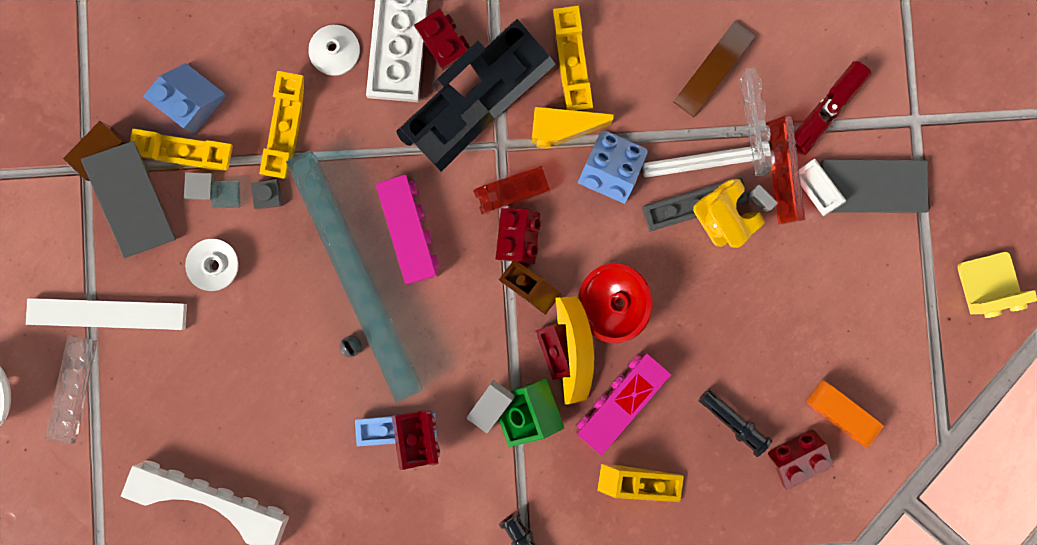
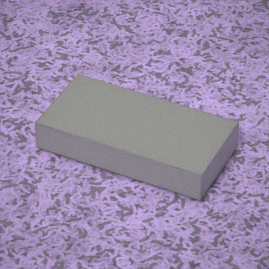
(490, 406)

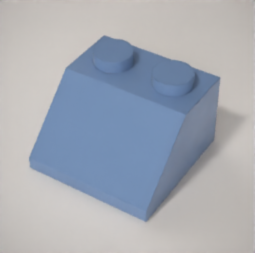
(185, 97)

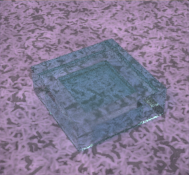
(225, 194)

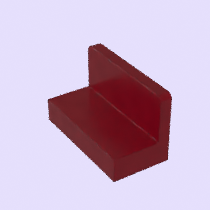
(555, 349)

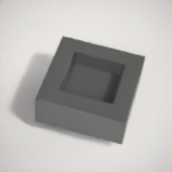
(266, 194)

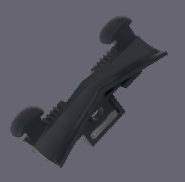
(454, 120)

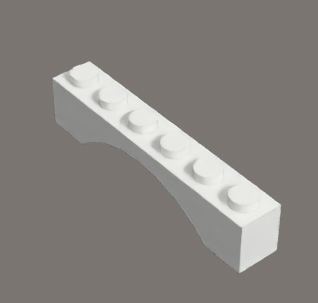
(255, 523)

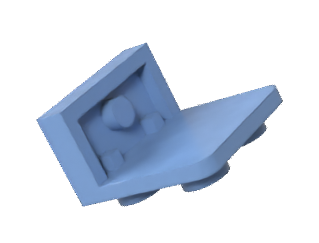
(613, 166)

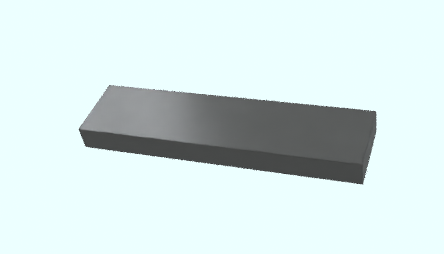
(680, 208)

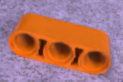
(844, 414)

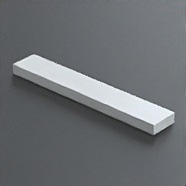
(106, 314)

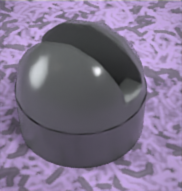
(354, 343)

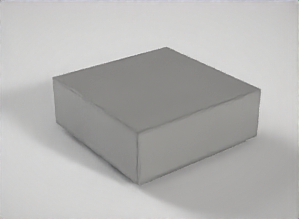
(198, 186)
(762, 199)

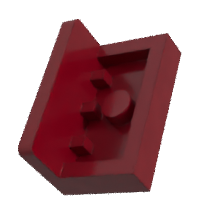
(441, 39)
(518, 235)
(415, 439)
(801, 459)

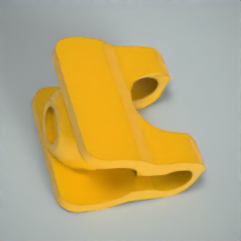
(720, 217)

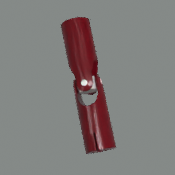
(840, 94)

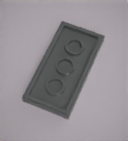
(880, 185)
(128, 199)

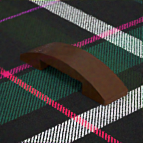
(714, 69)

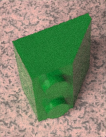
(530, 414)

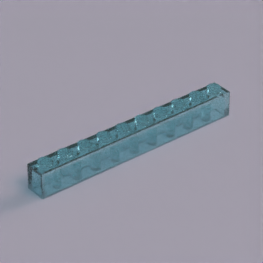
(355, 276)

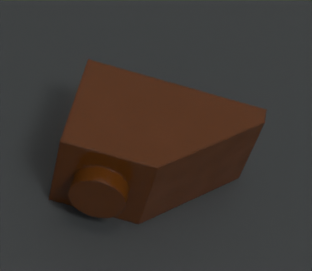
(530, 287)

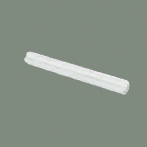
(697, 162)

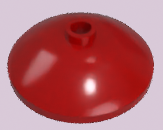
(601, 298)

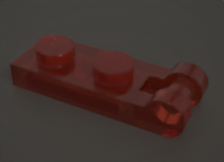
(512, 190)

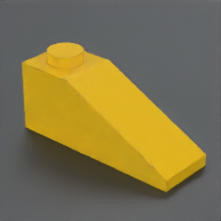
(561, 126)
(639, 483)

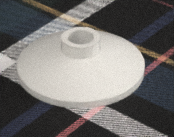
(336, 61)
(200, 260)

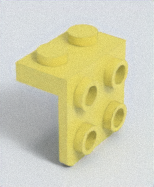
(993, 285)

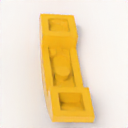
(572, 58)
(284, 124)
(182, 150)
(579, 349)

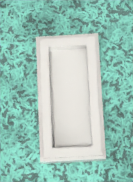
(820, 188)

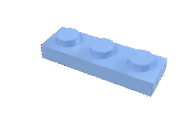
(376, 431)

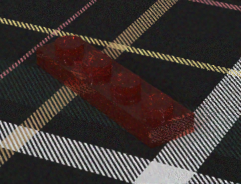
(786, 171)

